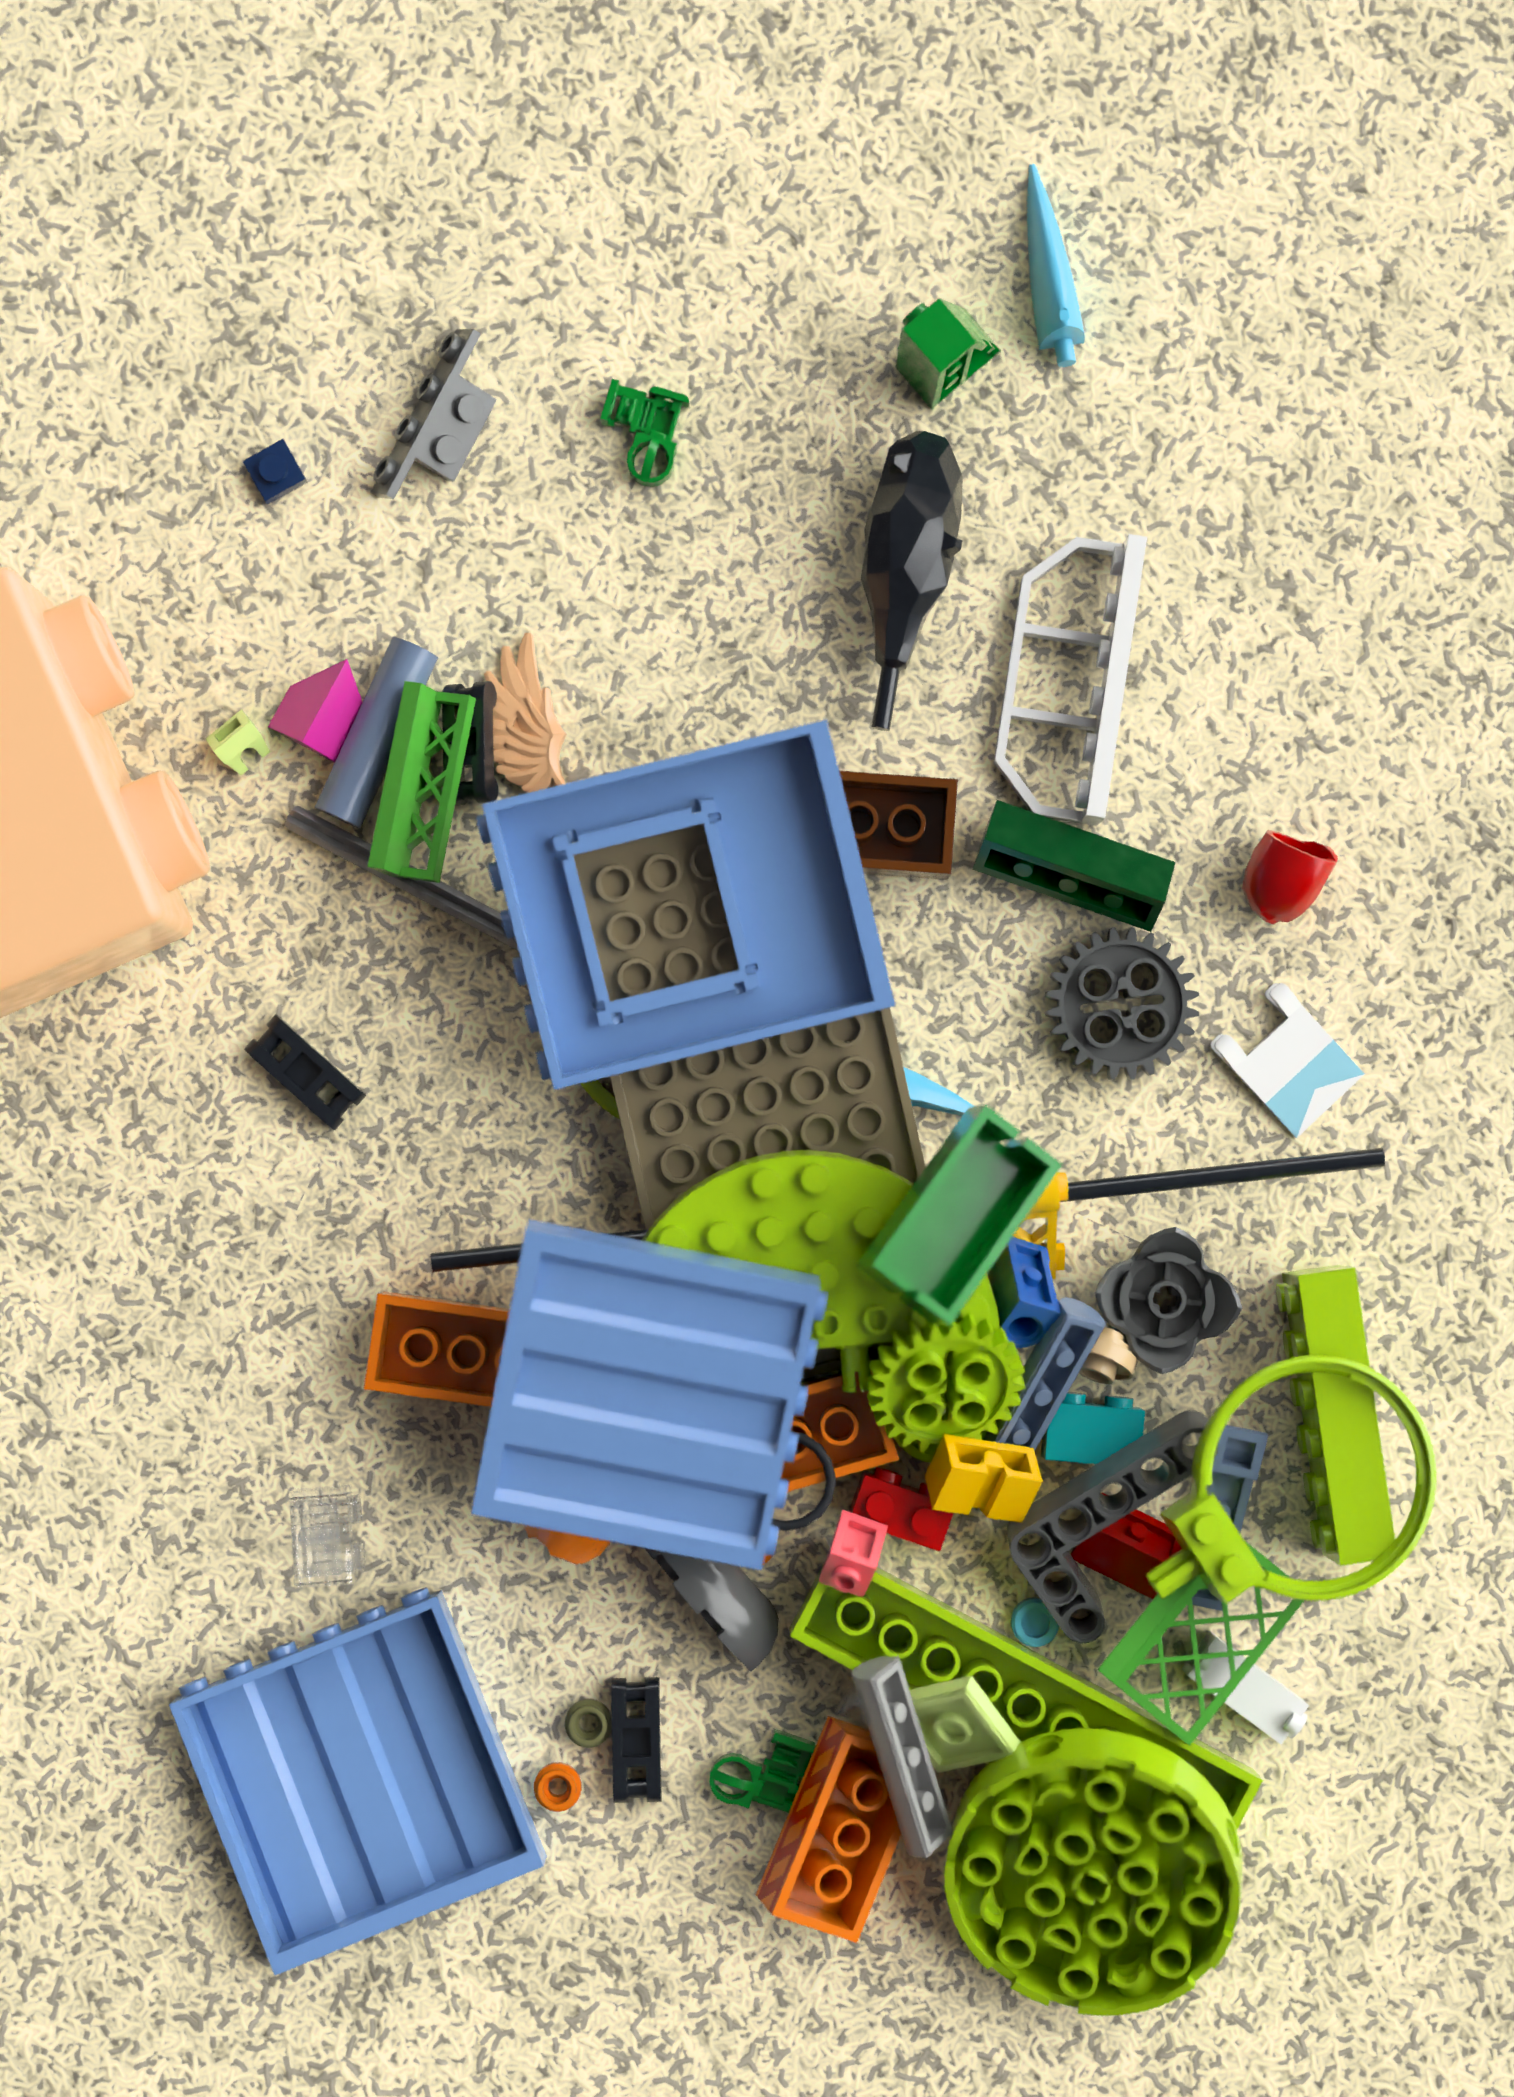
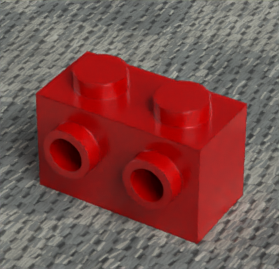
(901, 1508)

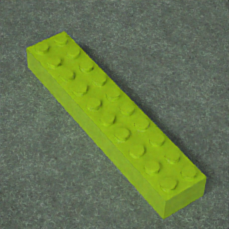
(1023, 1686)

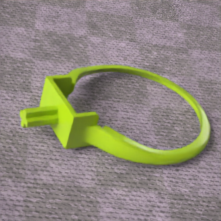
(1215, 1546)

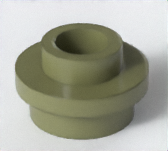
(588, 1738)

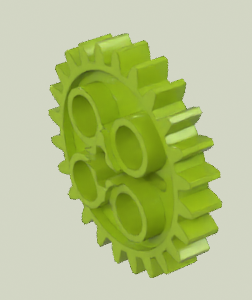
(913, 1376)

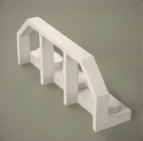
(1105, 700)

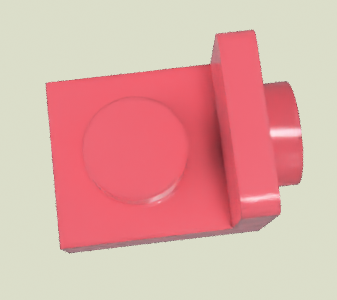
(853, 1554)

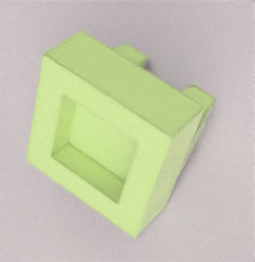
(234, 738)

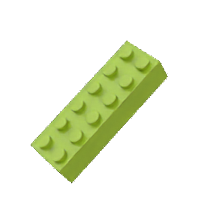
(1337, 1415)

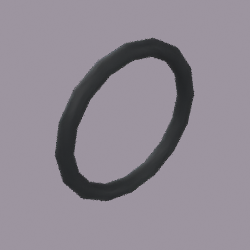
(828, 1490)

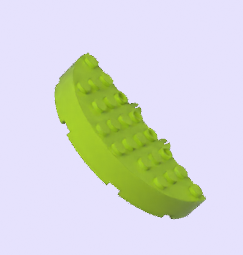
(813, 1218)

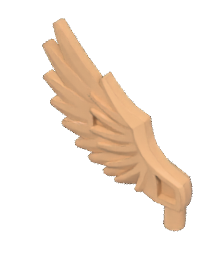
(524, 723)

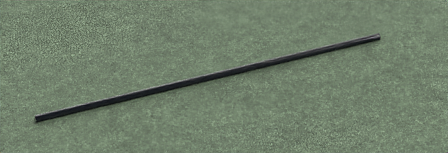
(1076, 1191)

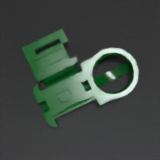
(653, 417)
(774, 1786)

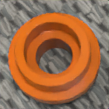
(553, 1801)

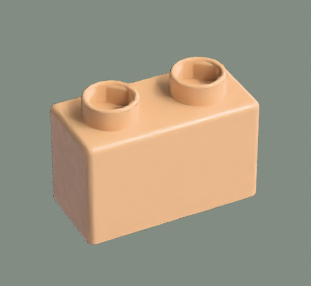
(82, 848)

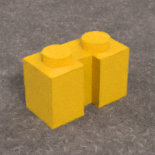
(984, 1476)

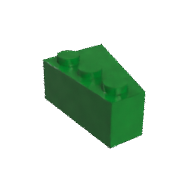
(941, 349)

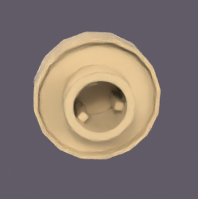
(1109, 1359)

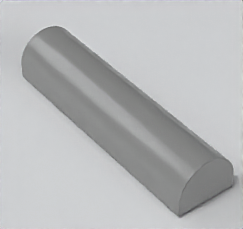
(902, 1754)

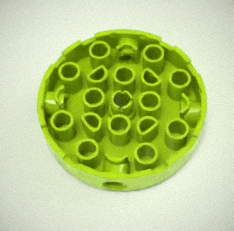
(1094, 1871)

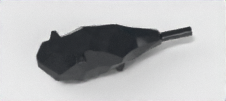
(909, 552)

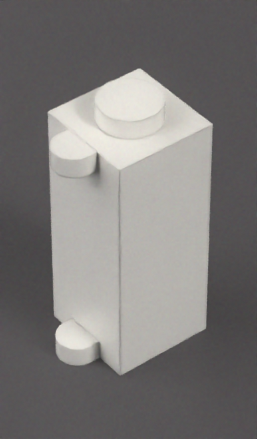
(1256, 1697)

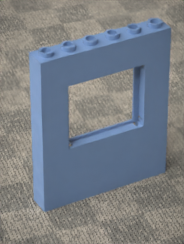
(784, 881)

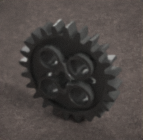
(1127, 1046)

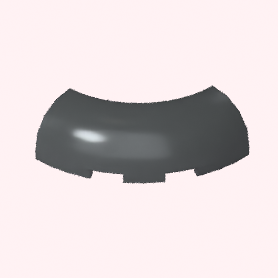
(727, 1602)

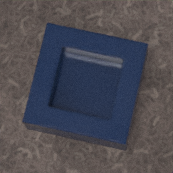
(275, 471)

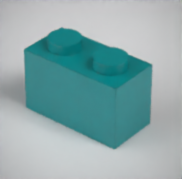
(1091, 1430)

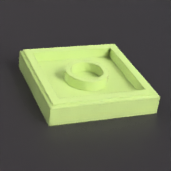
(961, 1725)

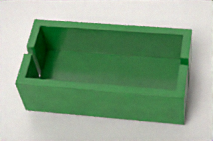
(959, 1215)

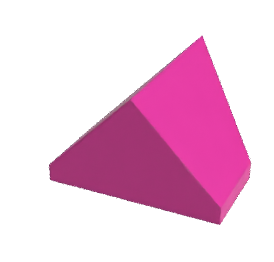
(320, 710)

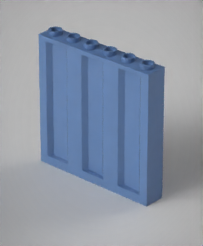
(648, 1395)
(357, 1780)

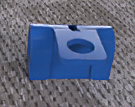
(1024, 1292)

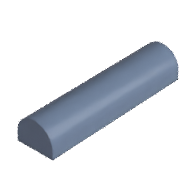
(369, 742)
(1050, 1373)

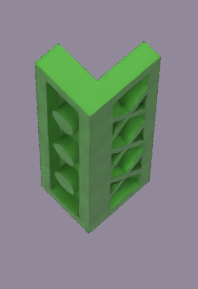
(406, 780)

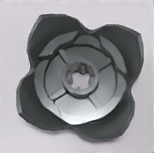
(1203, 1305)

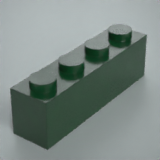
(1074, 866)

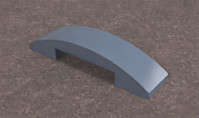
(1232, 1479)

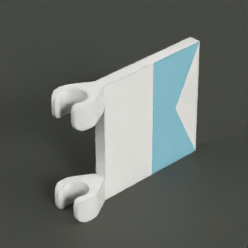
(1295, 1067)

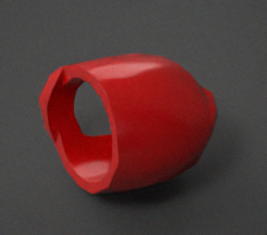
(1285, 876)

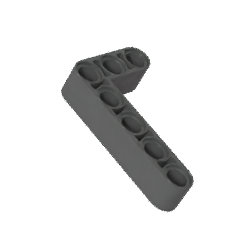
(1097, 1513)

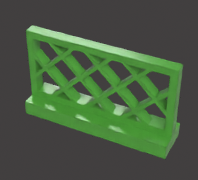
(1155, 1622)

